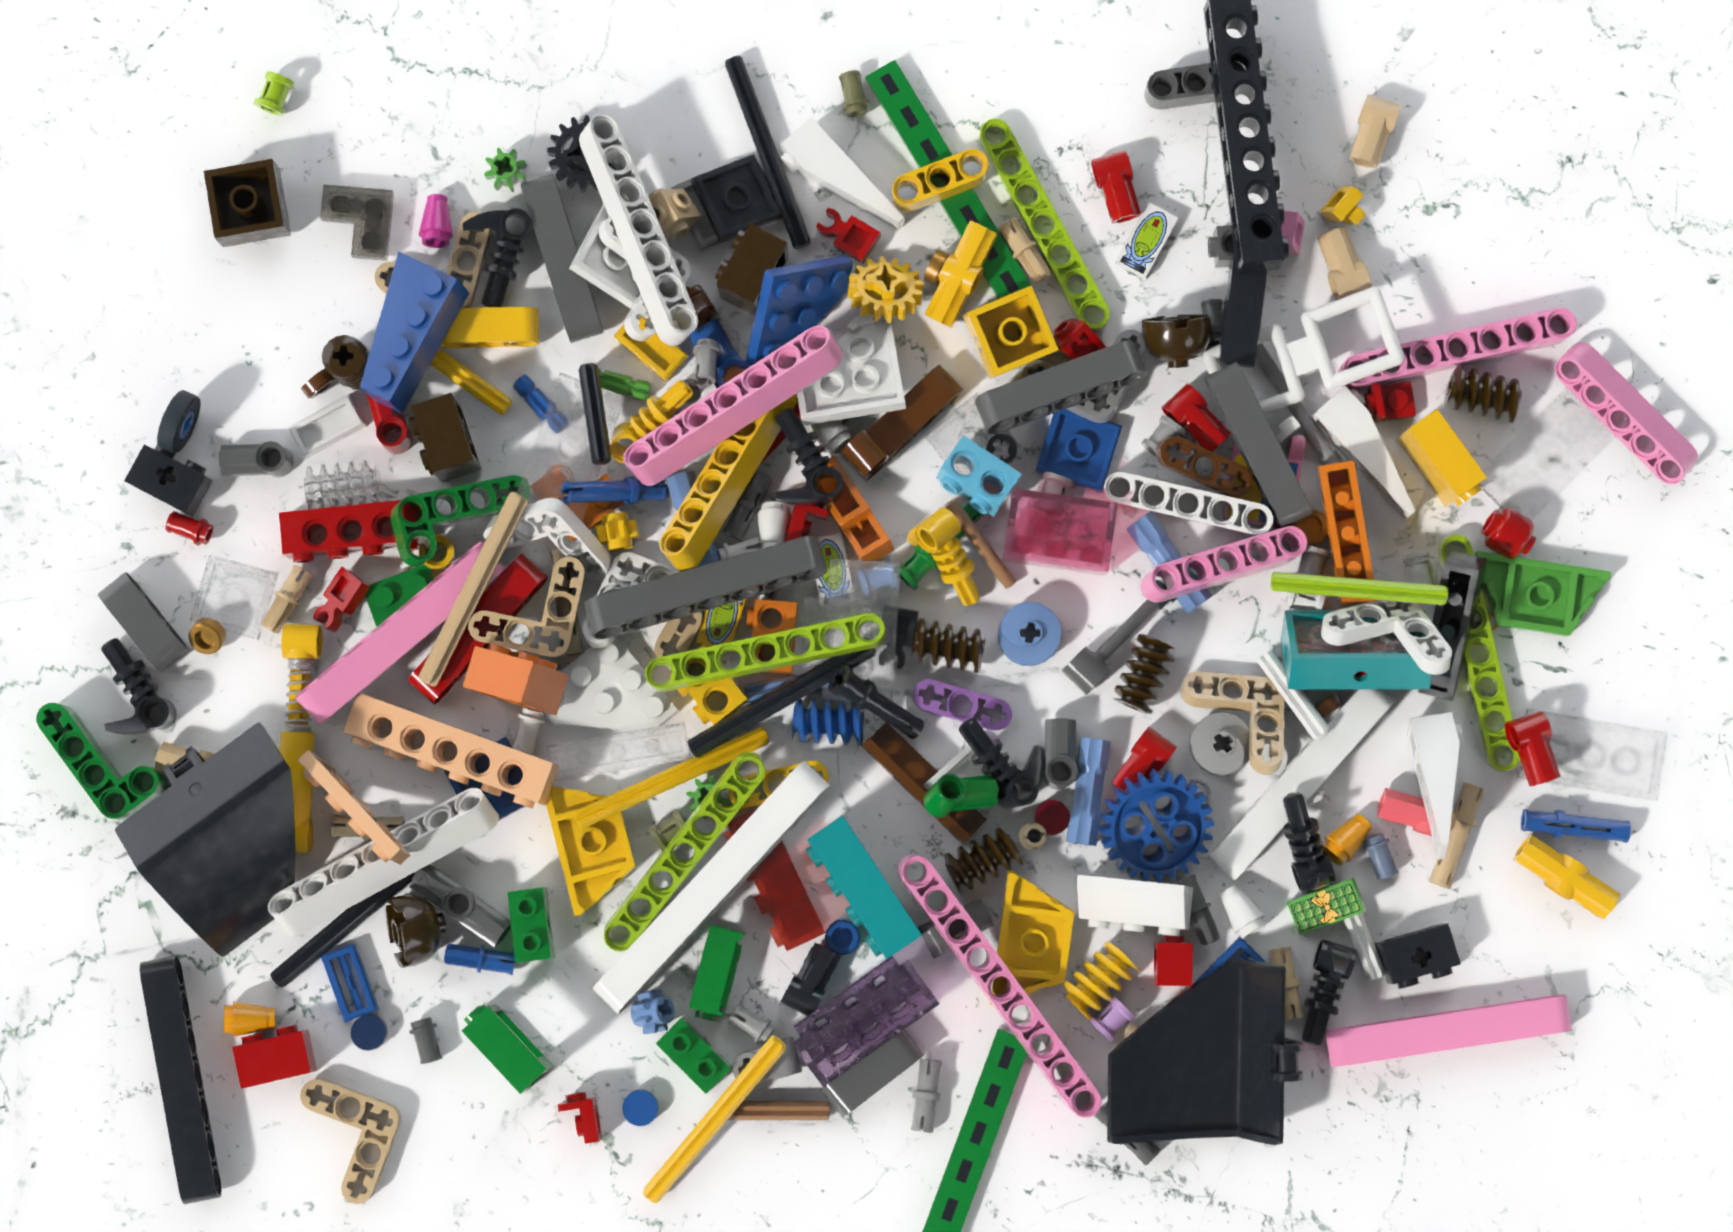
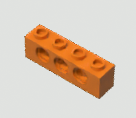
(1345, 523)

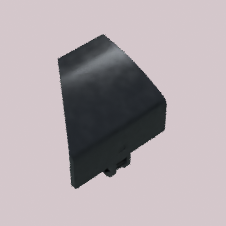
(219, 838)
(1207, 1062)

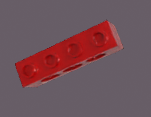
(298, 526)

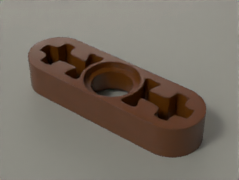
(1222, 485)

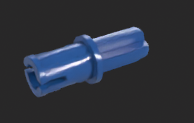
(479, 958)

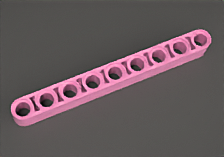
(1013, 995)

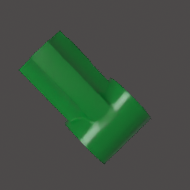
(960, 794)

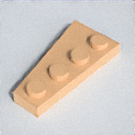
(322, 773)

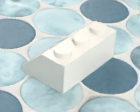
(1134, 904)

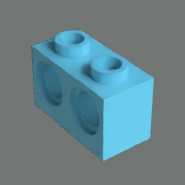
(983, 469)

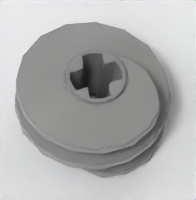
(1222, 726)

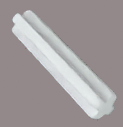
(1294, 697)
(1364, 944)

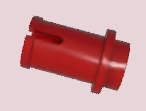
(189, 528)

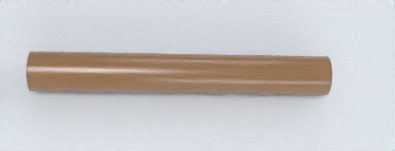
(981, 544)

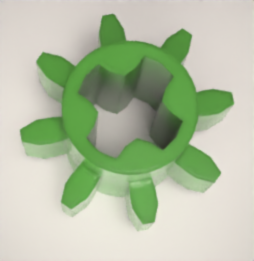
(503, 160)
(697, 795)

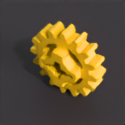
(885, 289)

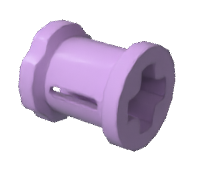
(1112, 1019)

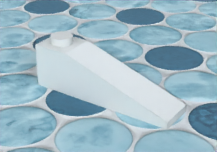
(827, 165)
(1355, 435)
(1435, 754)

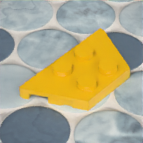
(590, 857)
(1032, 936)

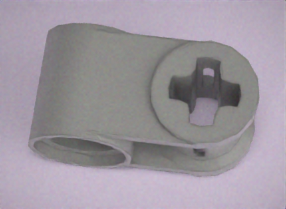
(785, 1066)

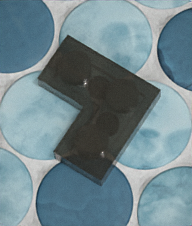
(368, 211)

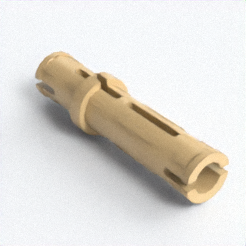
(1461, 823)

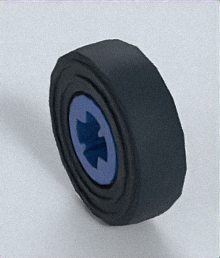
(178, 421)

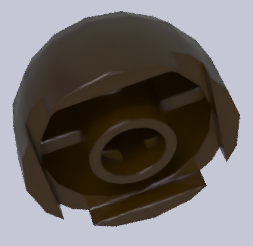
(1177, 337)
(414, 929)

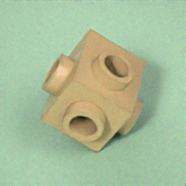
(674, 211)

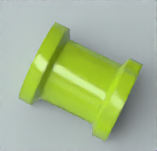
(274, 93)

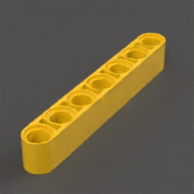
(719, 489)

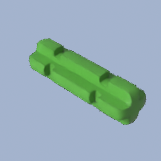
(624, 385)

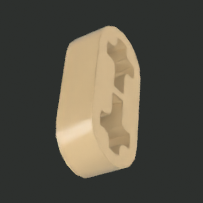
(686, 638)

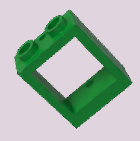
(506, 1046)

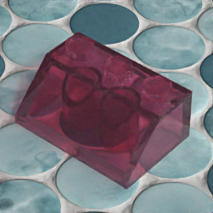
(1059, 532)

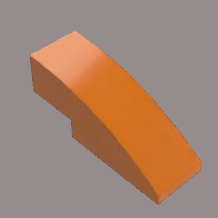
(855, 518)

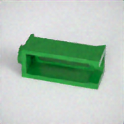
(716, 972)

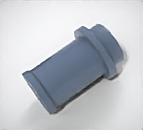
(1380, 856)

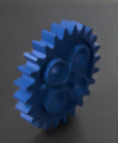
(1183, 808)

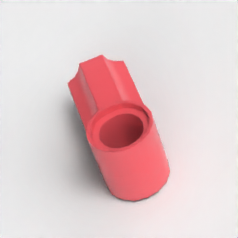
(1404, 810)

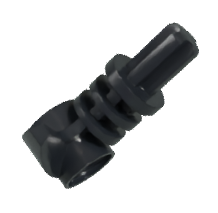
(507, 249)
(814, 464)
(142, 693)
(1005, 773)
(1311, 865)
(1334, 963)

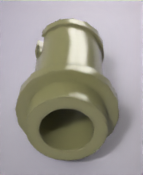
(853, 94)

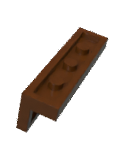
(912, 772)

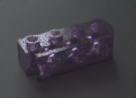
(848, 1023)

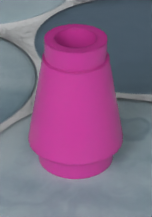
(436, 222)

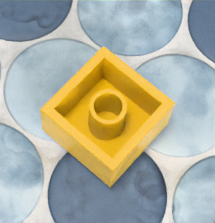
(1010, 332)

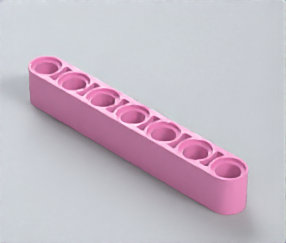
(1472, 344)
(733, 405)
(388, 640)
(1448, 1030)

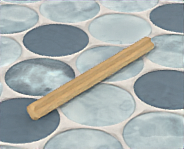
(473, 589)

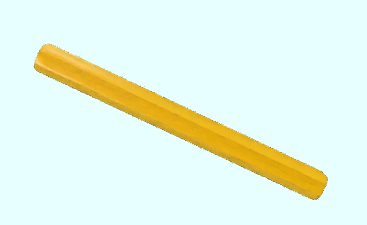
(670, 778)
(714, 1119)

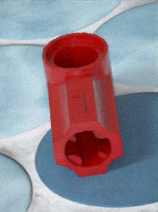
(1114, 177)
(1191, 412)
(386, 420)
(1531, 738)
(1148, 753)

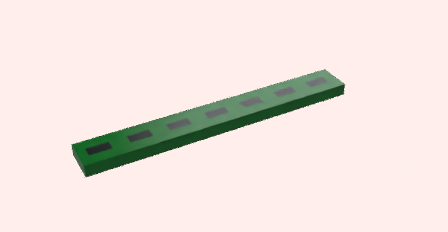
(927, 147)
(976, 1134)

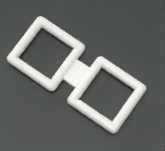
(1310, 353)

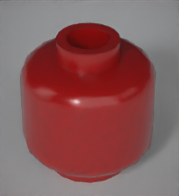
(1508, 533)

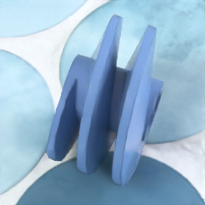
(1016, 621)

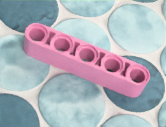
(1626, 413)
(1237, 556)

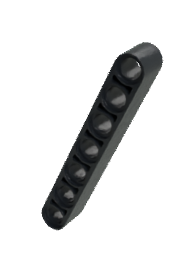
(180, 1079)

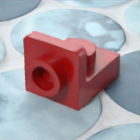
(1076, 339)
(1390, 401)
(799, 526)
(588, 1121)

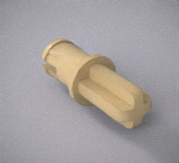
(1025, 251)
(286, 600)

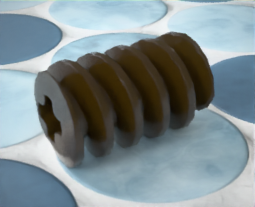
(340, 352)
(1484, 392)
(948, 645)
(1144, 673)
(982, 859)

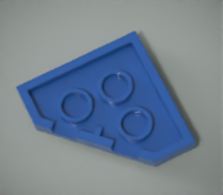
(794, 301)

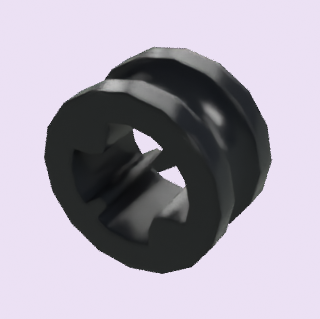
(1012, 450)

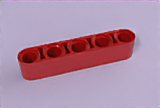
(504, 596)

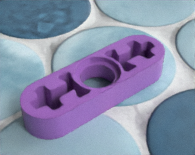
(939, 688)

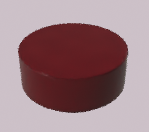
(1052, 816)

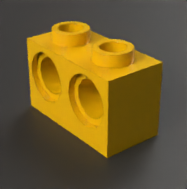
(702, 692)

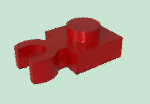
(852, 238)
(343, 597)

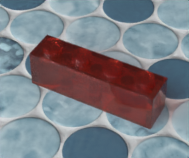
(782, 895)

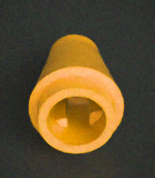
(1346, 839)
(247, 1018)

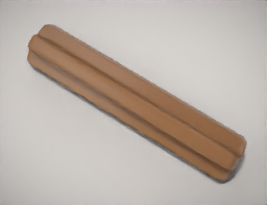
(782, 1110)

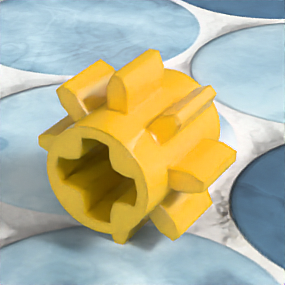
(617, 531)

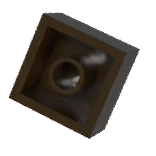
(247, 203)
(743, 274)
(445, 437)

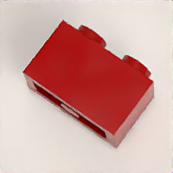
(274, 1058)

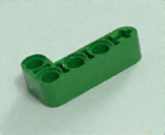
(430, 517)
(93, 757)

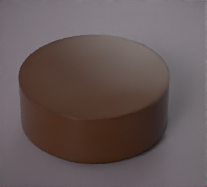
(317, 384)
(1328, 705)

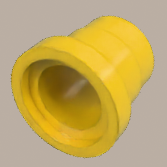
(441, 540)

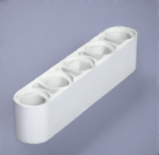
(1205, 499)

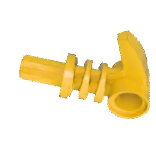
(650, 418)
(936, 537)

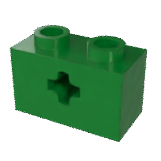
(531, 924)
(694, 1055)

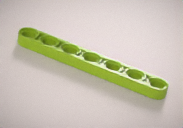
(1042, 207)
(783, 655)
(1489, 668)
(681, 868)

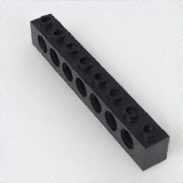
(1250, 251)

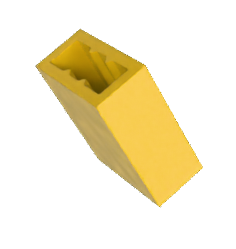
(1442, 459)

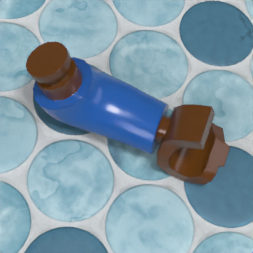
(729, 362)

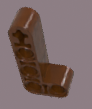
(895, 429)

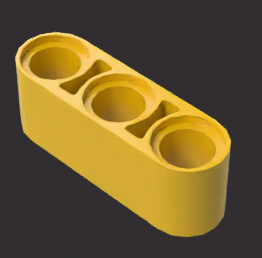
(950, 167)
(494, 328)

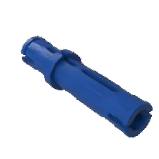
(627, 490)
(1615, 831)

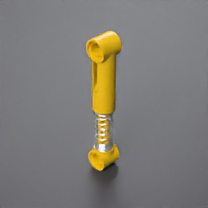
(301, 646)

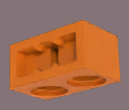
(787, 610)

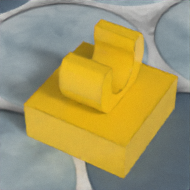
(1343, 206)

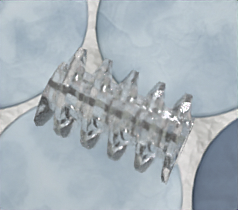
(341, 485)

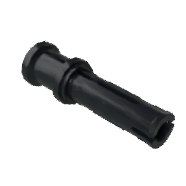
(864, 695)

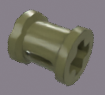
(667, 829)

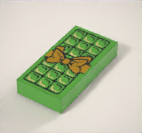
(1326, 906)

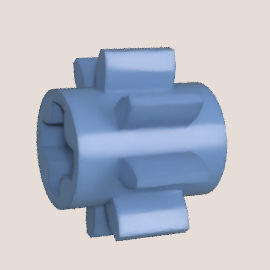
(652, 1011)

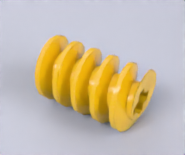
(1099, 979)

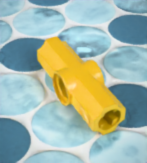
(961, 274)
(1566, 877)

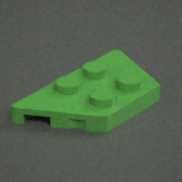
(1539, 593)

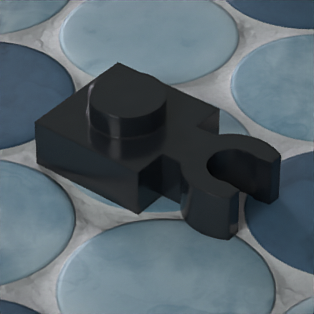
(905, 633)

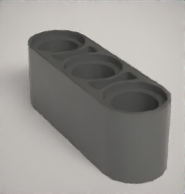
(1180, 93)
(142, 621)
(872, 1073)

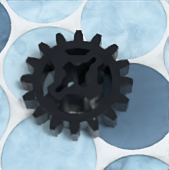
(571, 157)

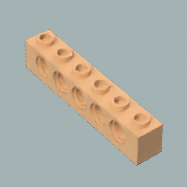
(369, 713)

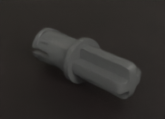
(1200, 913)

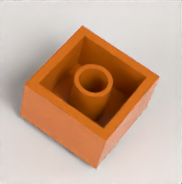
(516, 678)

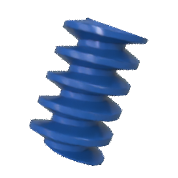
(827, 722)

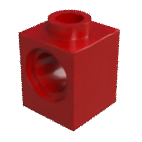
(1173, 962)

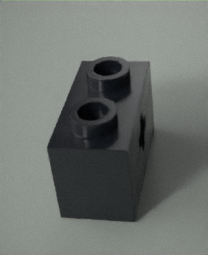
(149, 473)
(1433, 940)

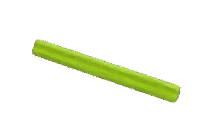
(1359, 588)

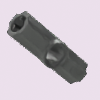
(478, 918)

